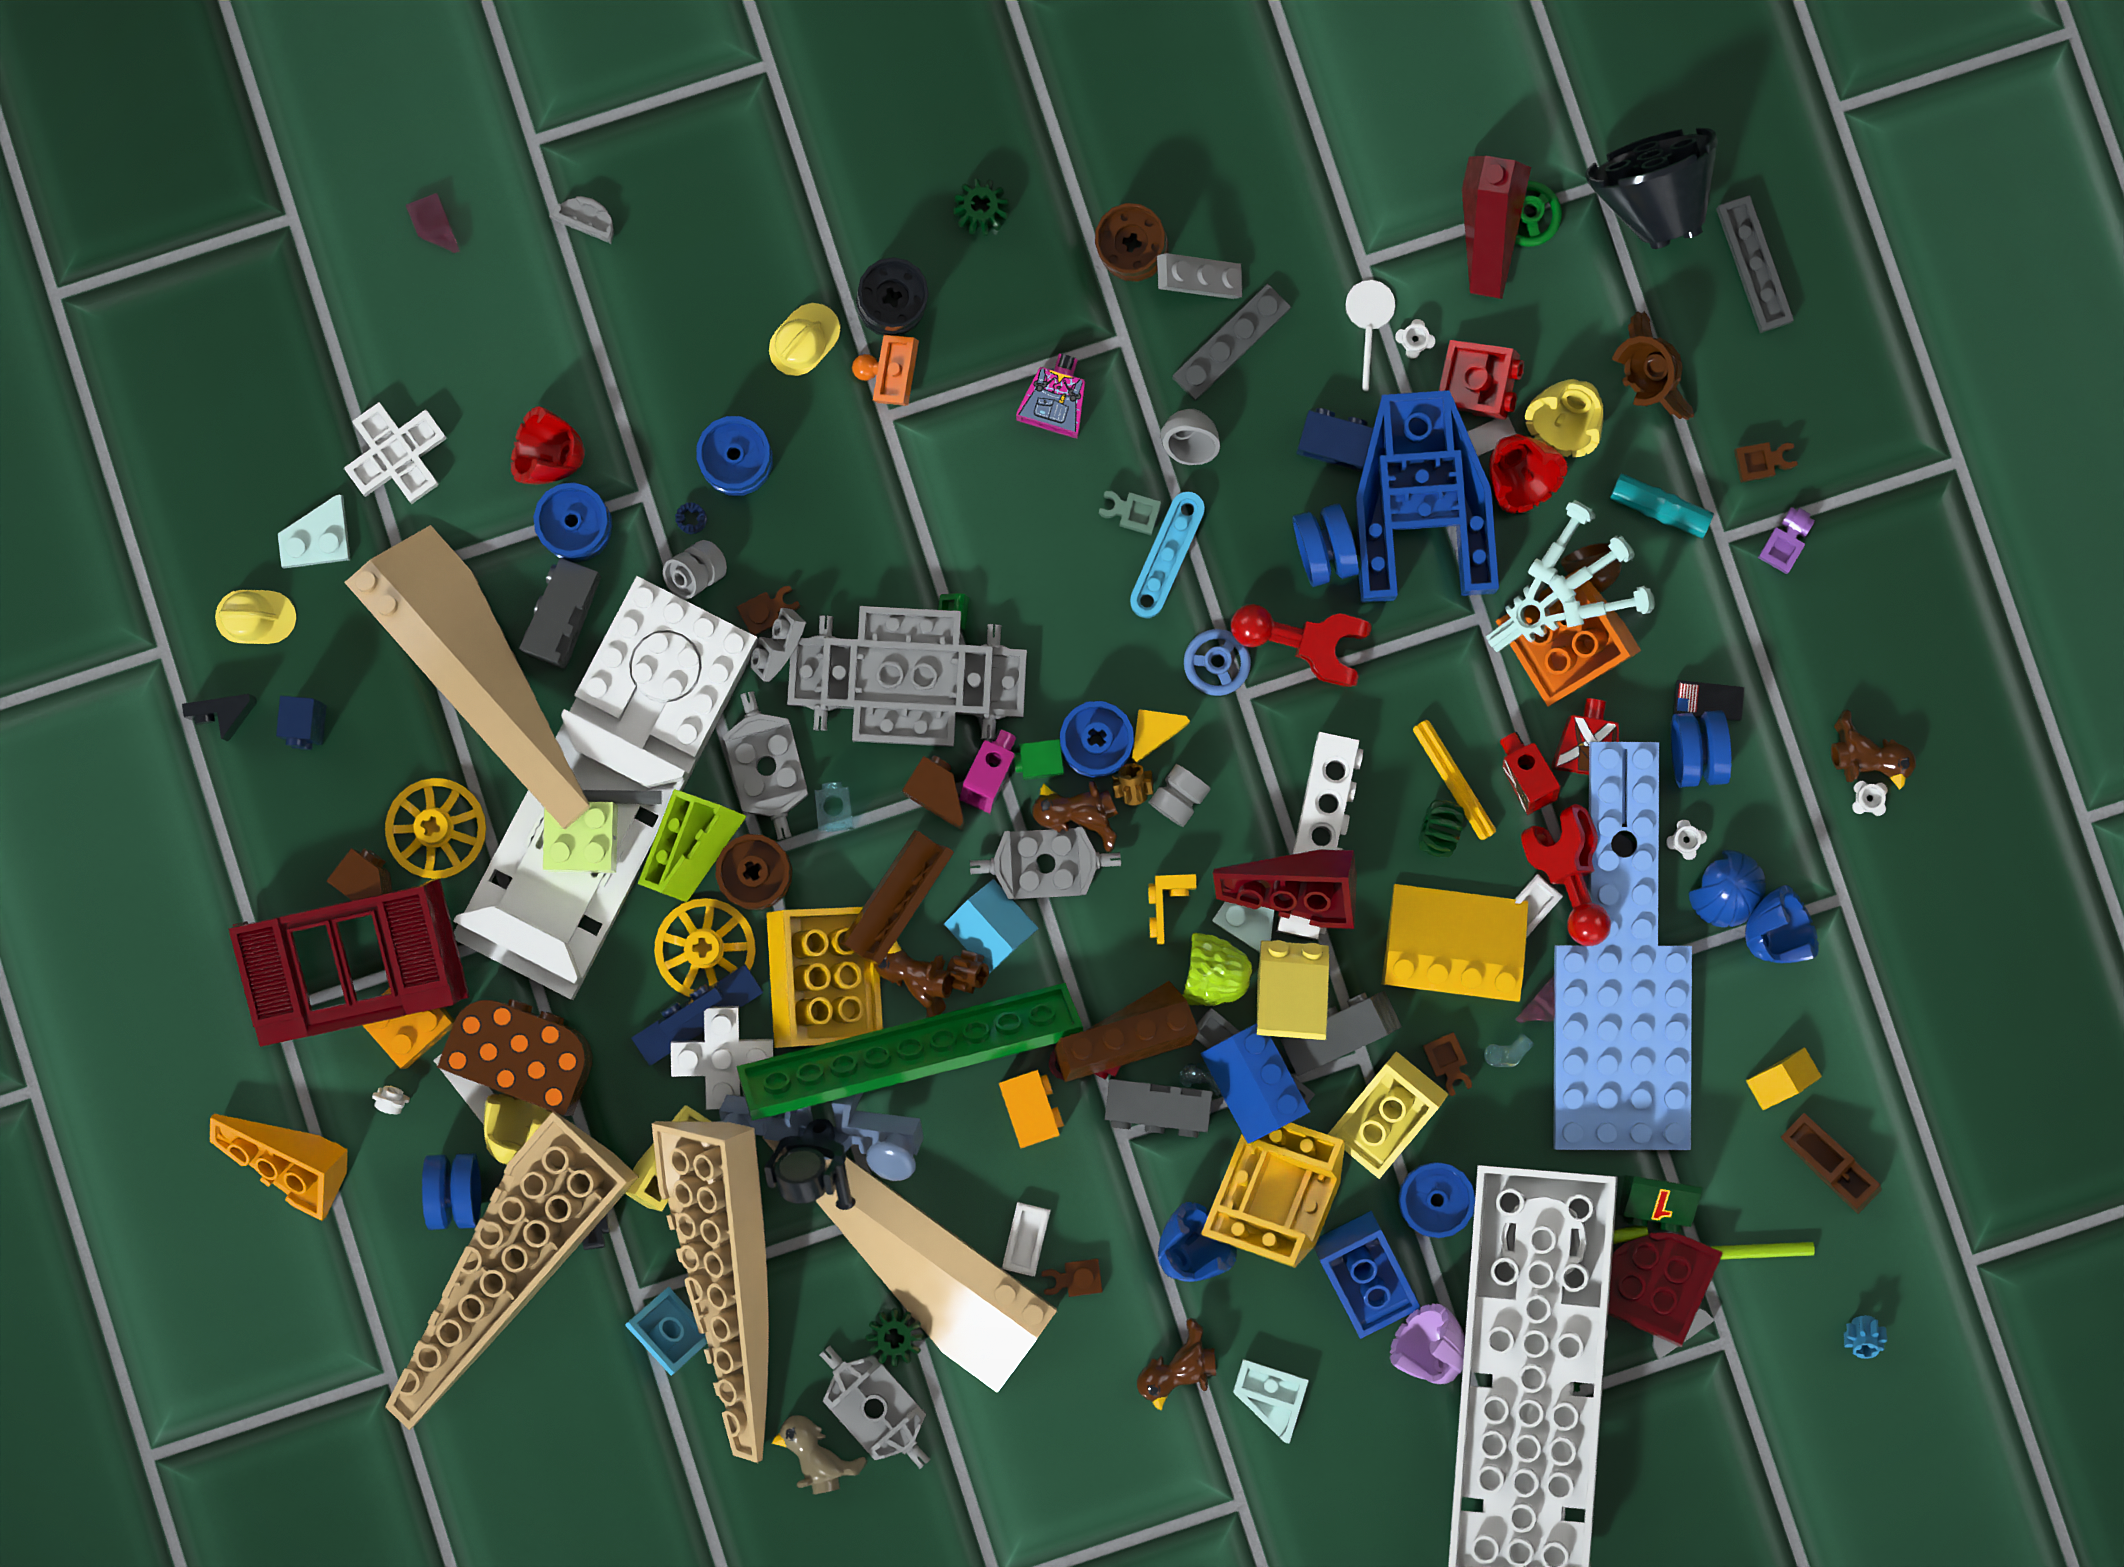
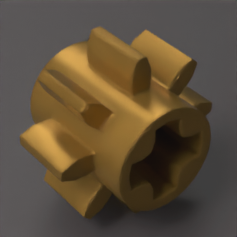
(1132, 784)

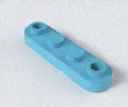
(1167, 554)

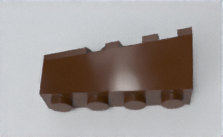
(1138, 1031)

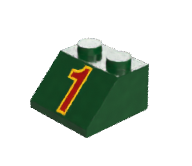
(1659, 1201)

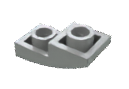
(774, 652)

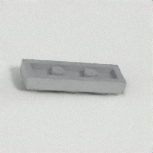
(1199, 276)

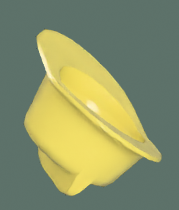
(804, 339)
(255, 617)

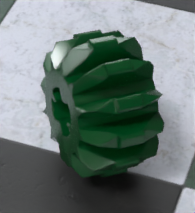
(980, 194)
(1441, 828)
(903, 1329)

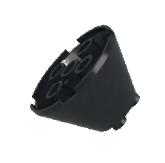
(1659, 184)

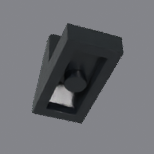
(230, 712)

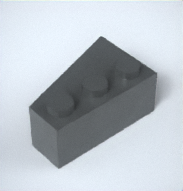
(560, 613)
(1346, 1031)
(1158, 1107)

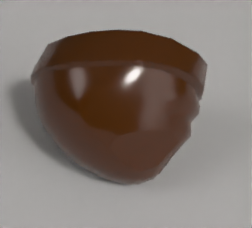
(1587, 556)

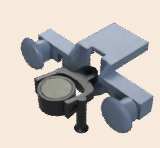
(806, 1144)

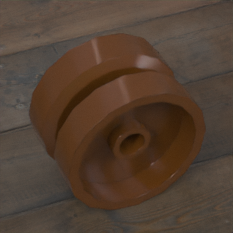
(734, 868)

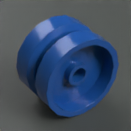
(731, 436)
(554, 516)
(1331, 543)
(1102, 720)
(1700, 749)
(451, 1191)
(1416, 1196)

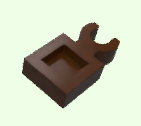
(1758, 461)
(762, 611)
(1446, 1057)
(1080, 1277)

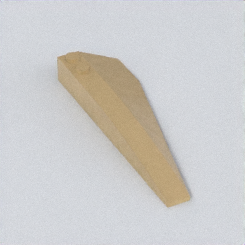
(448, 629)
(718, 1219)
(535, 1220)
(956, 1293)

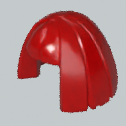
(545, 449)
(1524, 472)

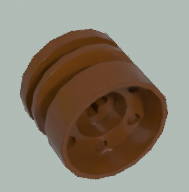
(1121, 226)

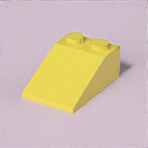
(1292, 990)
(1388, 1114)

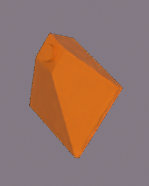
(1576, 654)

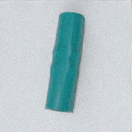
(1661, 505)

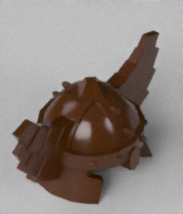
(1652, 368)

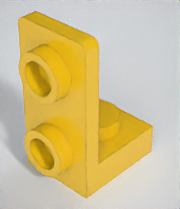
(1177, 886)

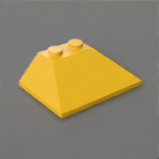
(1277, 1193)

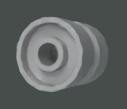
(694, 569)
(1180, 794)

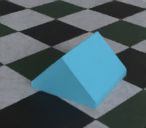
(991, 925)
(668, 1331)

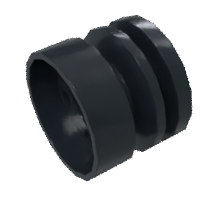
(900, 280)

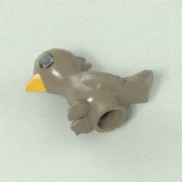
(817, 1464)

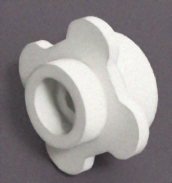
(1424, 341)
(1878, 793)
(1695, 836)
(390, 1099)

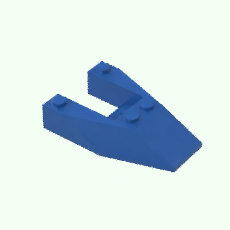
(1418, 477)

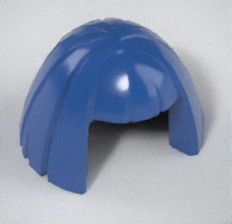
(1729, 890)
(1781, 928)
(1188, 1254)

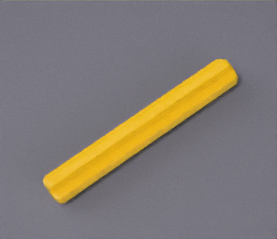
(1454, 779)

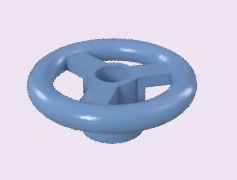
(1191, 660)

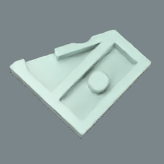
(316, 537)
(1246, 923)
(1271, 1396)

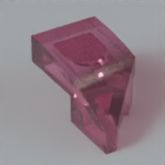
(432, 222)
(1541, 1006)

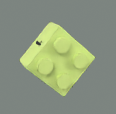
(585, 844)

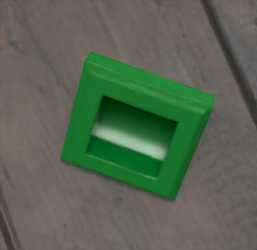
(955, 602)

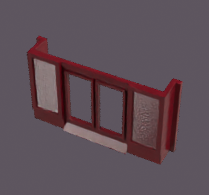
(414, 947)

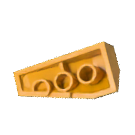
(293, 1160)

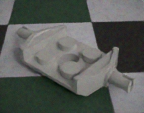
(746, 745)
(1018, 853)
(868, 1379)

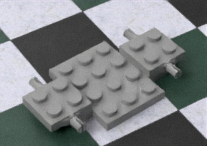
(907, 677)

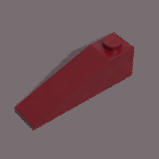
(1492, 212)
(1305, 884)

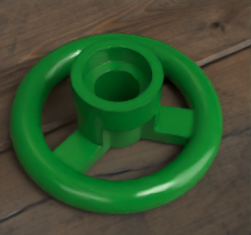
(1538, 205)

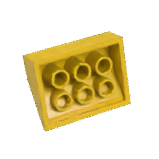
(1456, 943)
(818, 983)

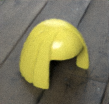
(1567, 417)
(510, 1124)

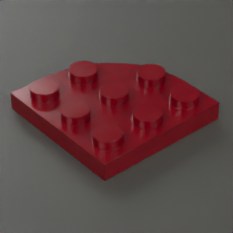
(1661, 1283)

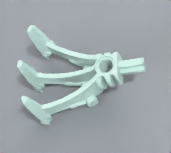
(1564, 588)

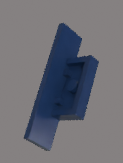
(687, 1020)

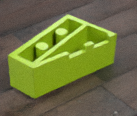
(687, 844)

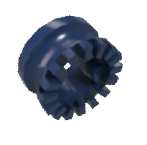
(701, 518)

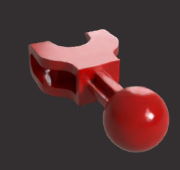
(1315, 642)
(1568, 864)

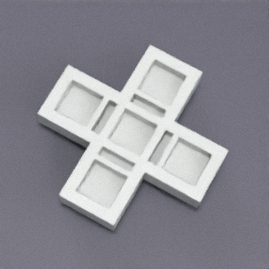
(395, 453)
(718, 1054)

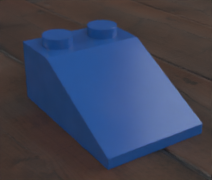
(1365, 1274)

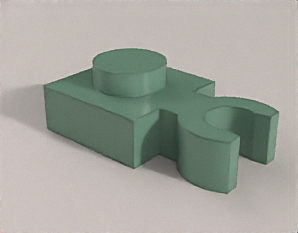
(1137, 512)

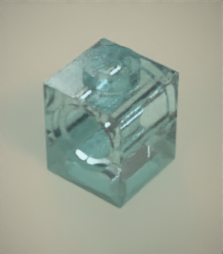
(840, 822)

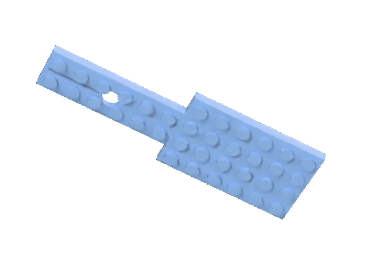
(1626, 1000)

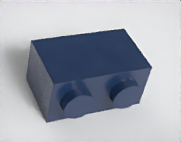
(1335, 439)
(301, 722)

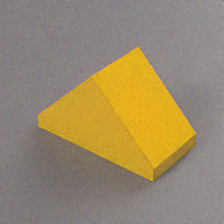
(1154, 730)
(1784, 1079)

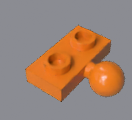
(893, 370)

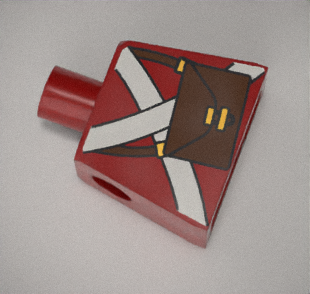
(1573, 747)
(1534, 786)

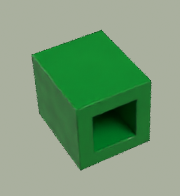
(1039, 759)

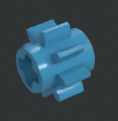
(1865, 1337)

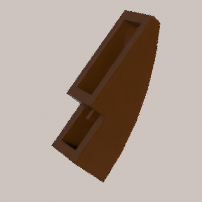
(1831, 1163)

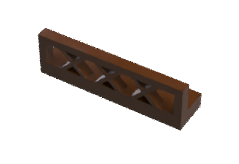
(896, 898)

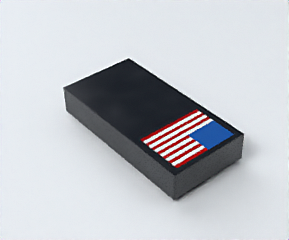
(1703, 697)

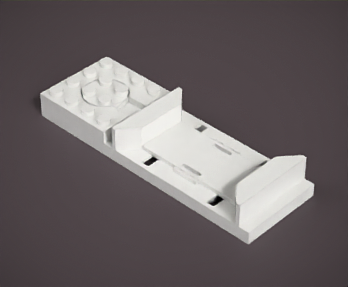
(632, 727)
(1538, 1328)

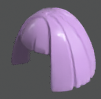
(1429, 1345)

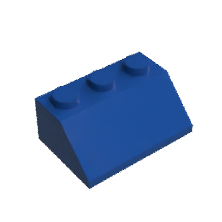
(1255, 1083)

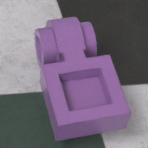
(1783, 547)

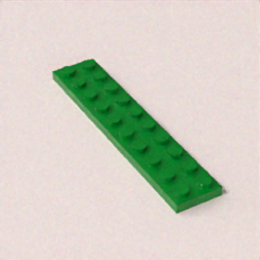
(908, 1051)

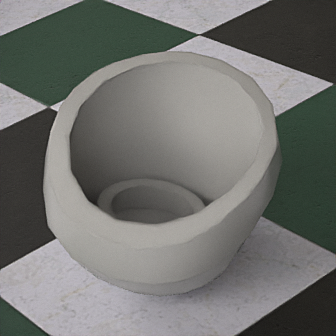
(1190, 437)

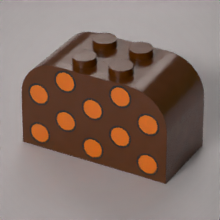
(519, 1054)

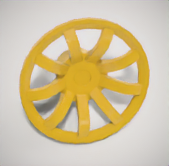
(435, 828)
(703, 946)

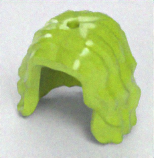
(1216, 972)

